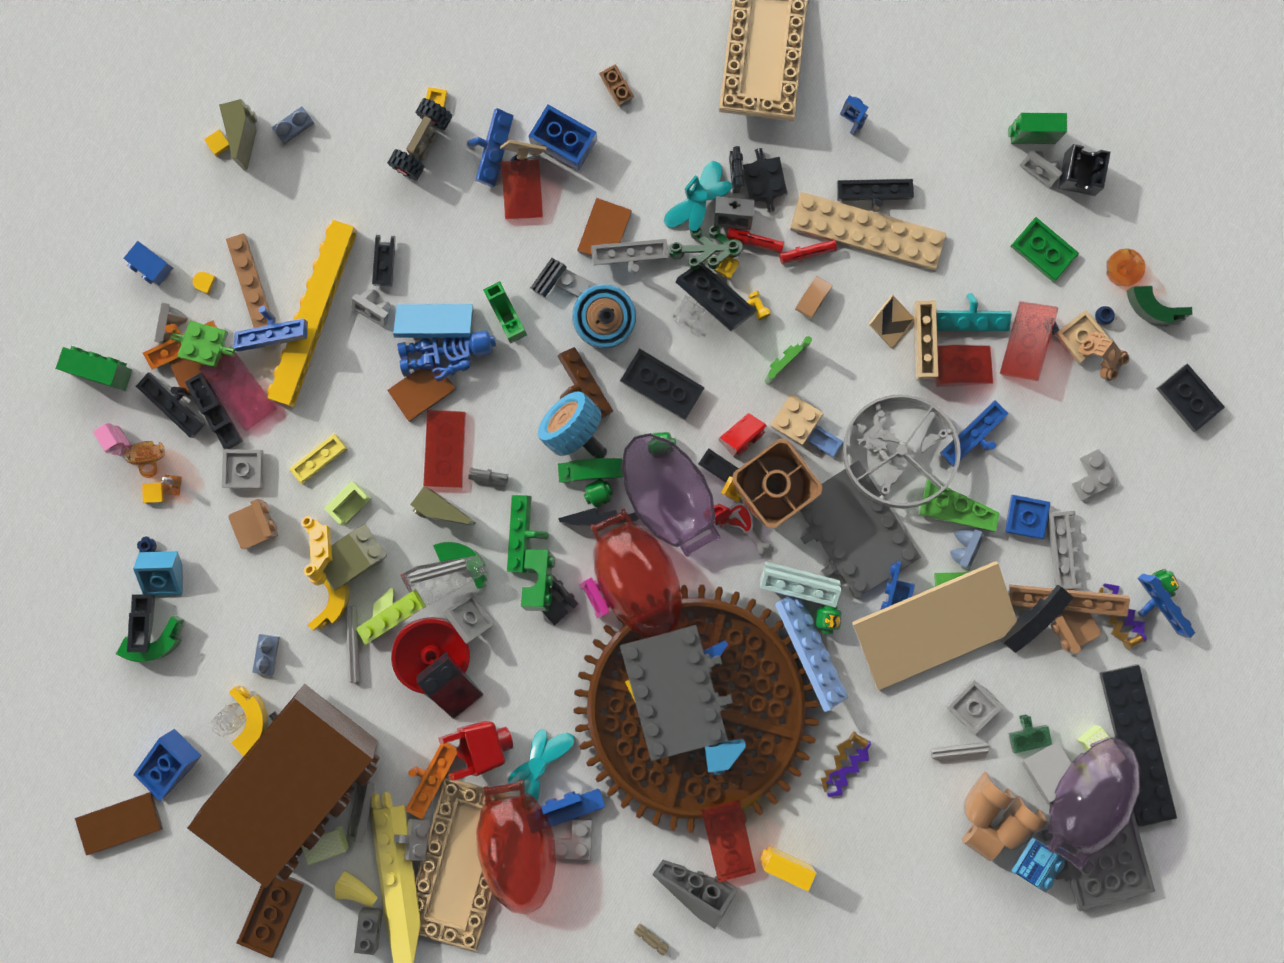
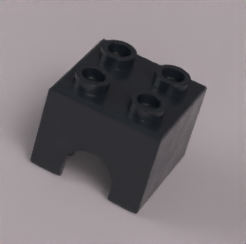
(1084, 170)

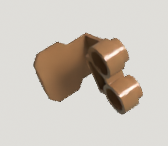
(1097, 344)

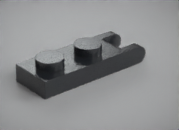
(383, 262)

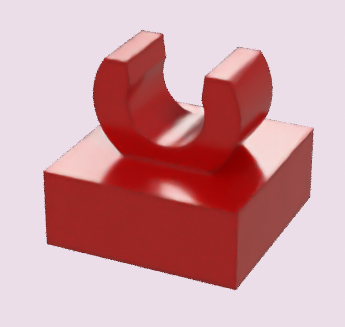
(721, 514)

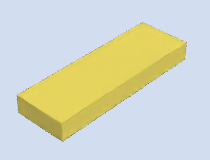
(318, 458)

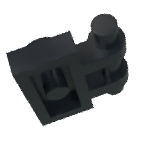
(736, 171)
(557, 610)

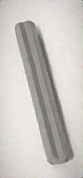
(352, 644)

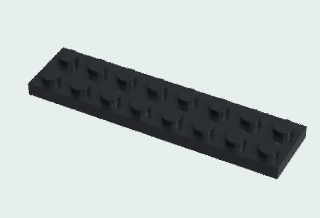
(1134, 724)

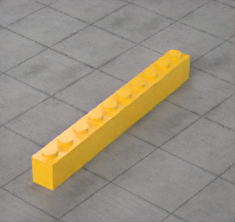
(314, 309)

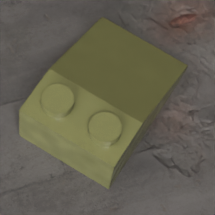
(240, 130)
(432, 505)
(353, 557)

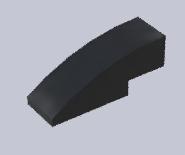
(140, 622)

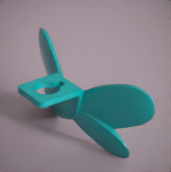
(695, 205)
(541, 754)

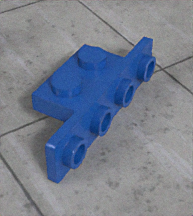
(897, 589)
(572, 806)

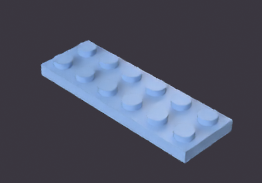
(811, 652)

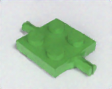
(203, 344)

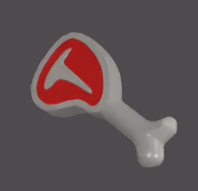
(743, 520)

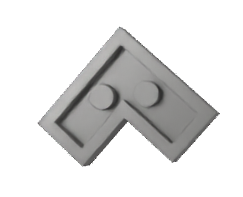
(1098, 476)
(579, 845)

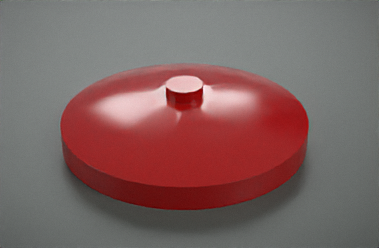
(422, 644)

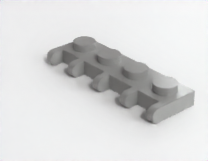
(1062, 549)

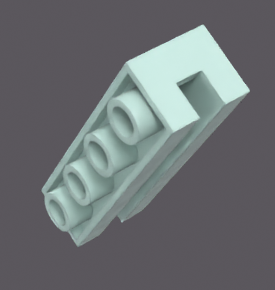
(800, 584)

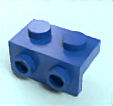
(855, 111)

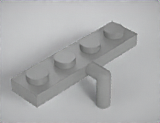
(630, 253)

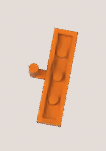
(168, 350)
(431, 779)

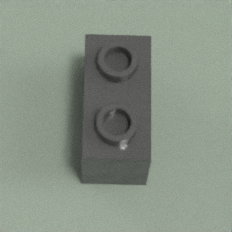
(733, 213)
(368, 931)

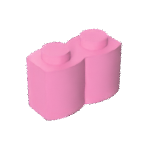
(112, 439)

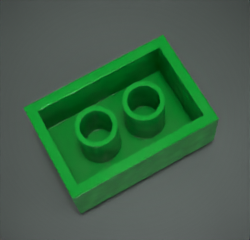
(94, 367)

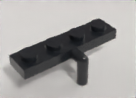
(875, 190)
(170, 404)

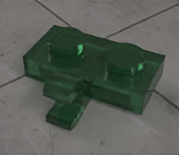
(1030, 736)

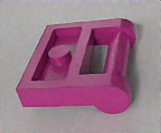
(599, 603)

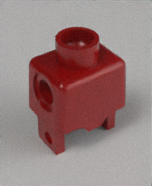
(479, 747)

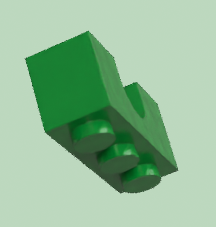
(538, 596)

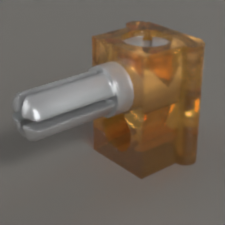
(171, 481)

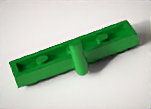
(520, 532)

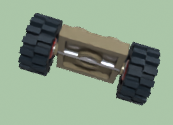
(426, 134)

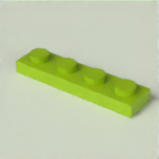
(391, 617)

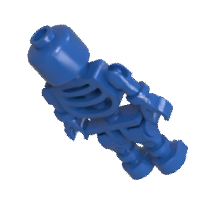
(479, 344)

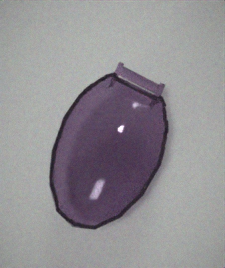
(668, 492)
(1094, 800)

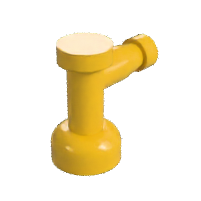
(754, 299)

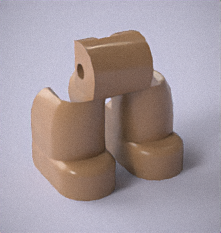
(1013, 831)

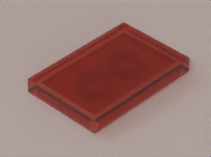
(522, 189)

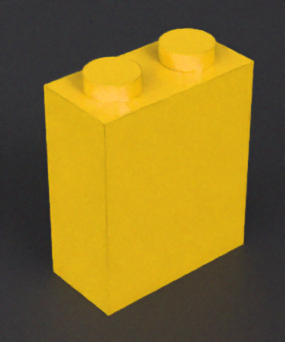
(787, 867)

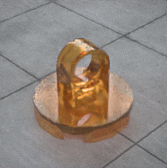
(1125, 267)
(143, 454)

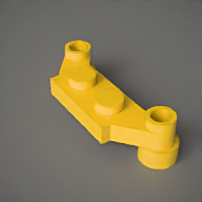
(319, 550)

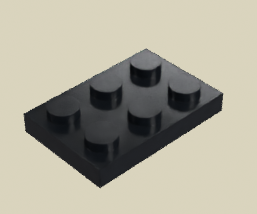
(1190, 397)

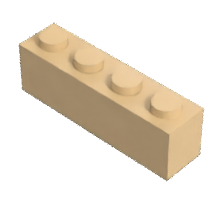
(925, 340)

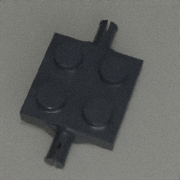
(765, 179)

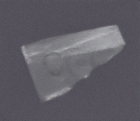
(439, 587)

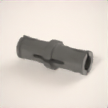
(488, 476)

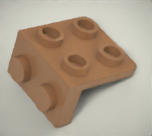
(253, 524)
(1075, 630)

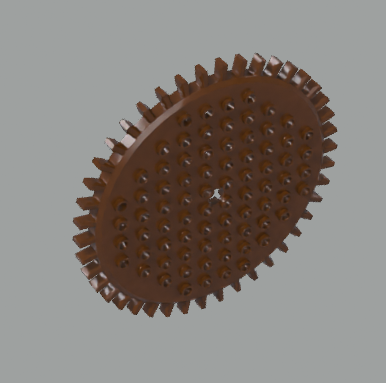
(765, 774)

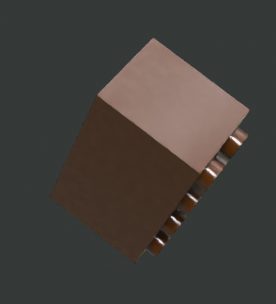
(287, 788)

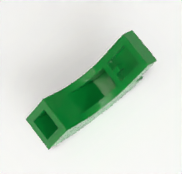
(158, 649)

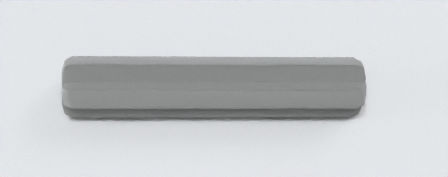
(437, 571)
(959, 750)

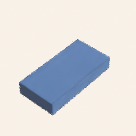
(825, 441)

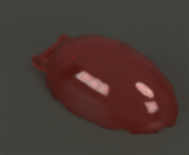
(636, 577)
(516, 849)

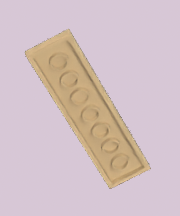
(868, 231)

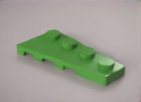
(958, 509)

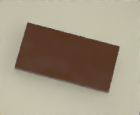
(118, 823)
(270, 916)

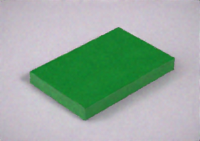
(1044, 249)

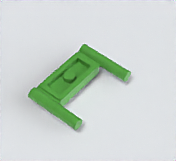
(790, 353)

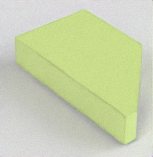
(383, 602)

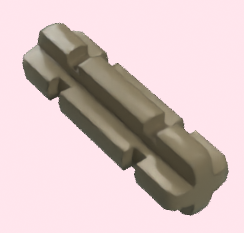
(651, 939)

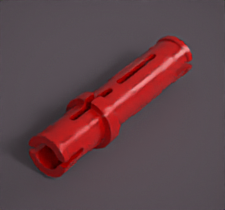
(755, 240)
(807, 252)

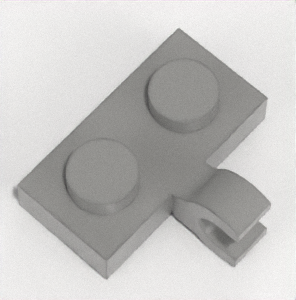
(415, 839)

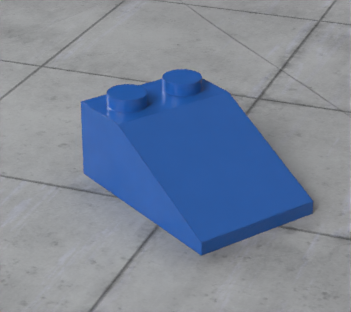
(167, 764)

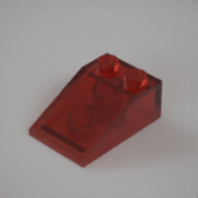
(964, 365)

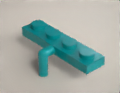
(973, 320)

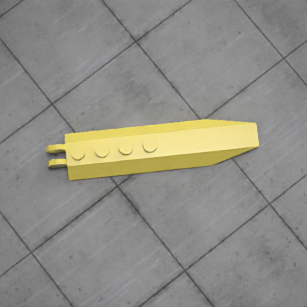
(395, 878)

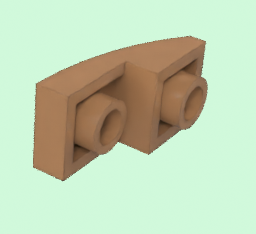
(616, 85)
(813, 297)

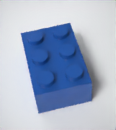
(563, 137)

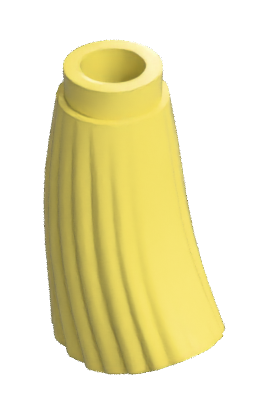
(353, 889)

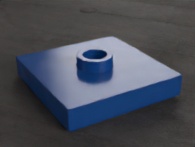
(1027, 517)

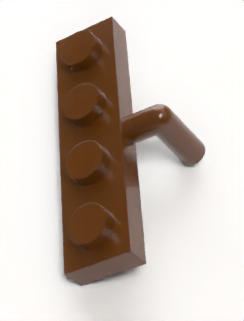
(583, 380)

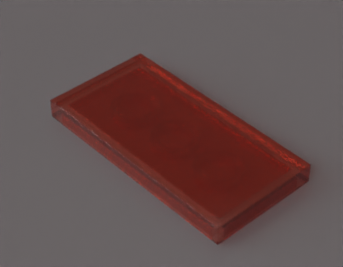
(1029, 341)
(444, 449)
(728, 840)

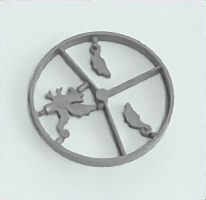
(872, 437)

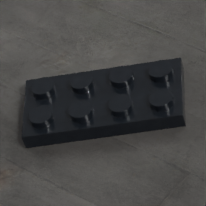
(715, 296)
(662, 384)

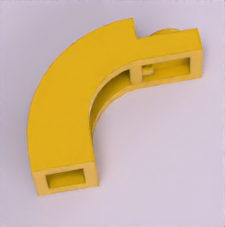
(335, 607)
(255, 718)

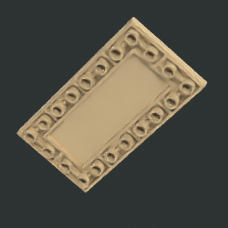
(763, 58)
(936, 625)
(450, 880)

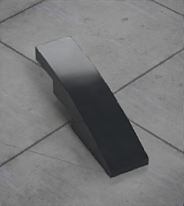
(214, 411)
(590, 516)
(1037, 620)

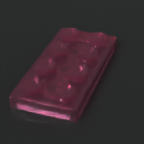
(239, 390)

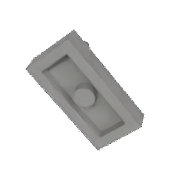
(1040, 168)
(365, 305)
(167, 315)

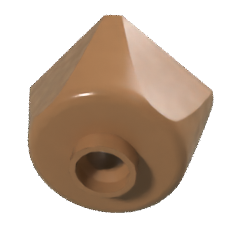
(797, 484)

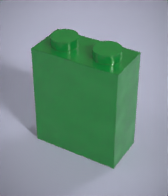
(1038, 128)

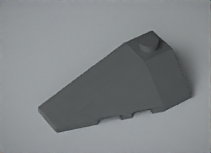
(696, 891)

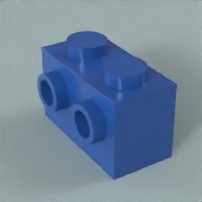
(148, 263)

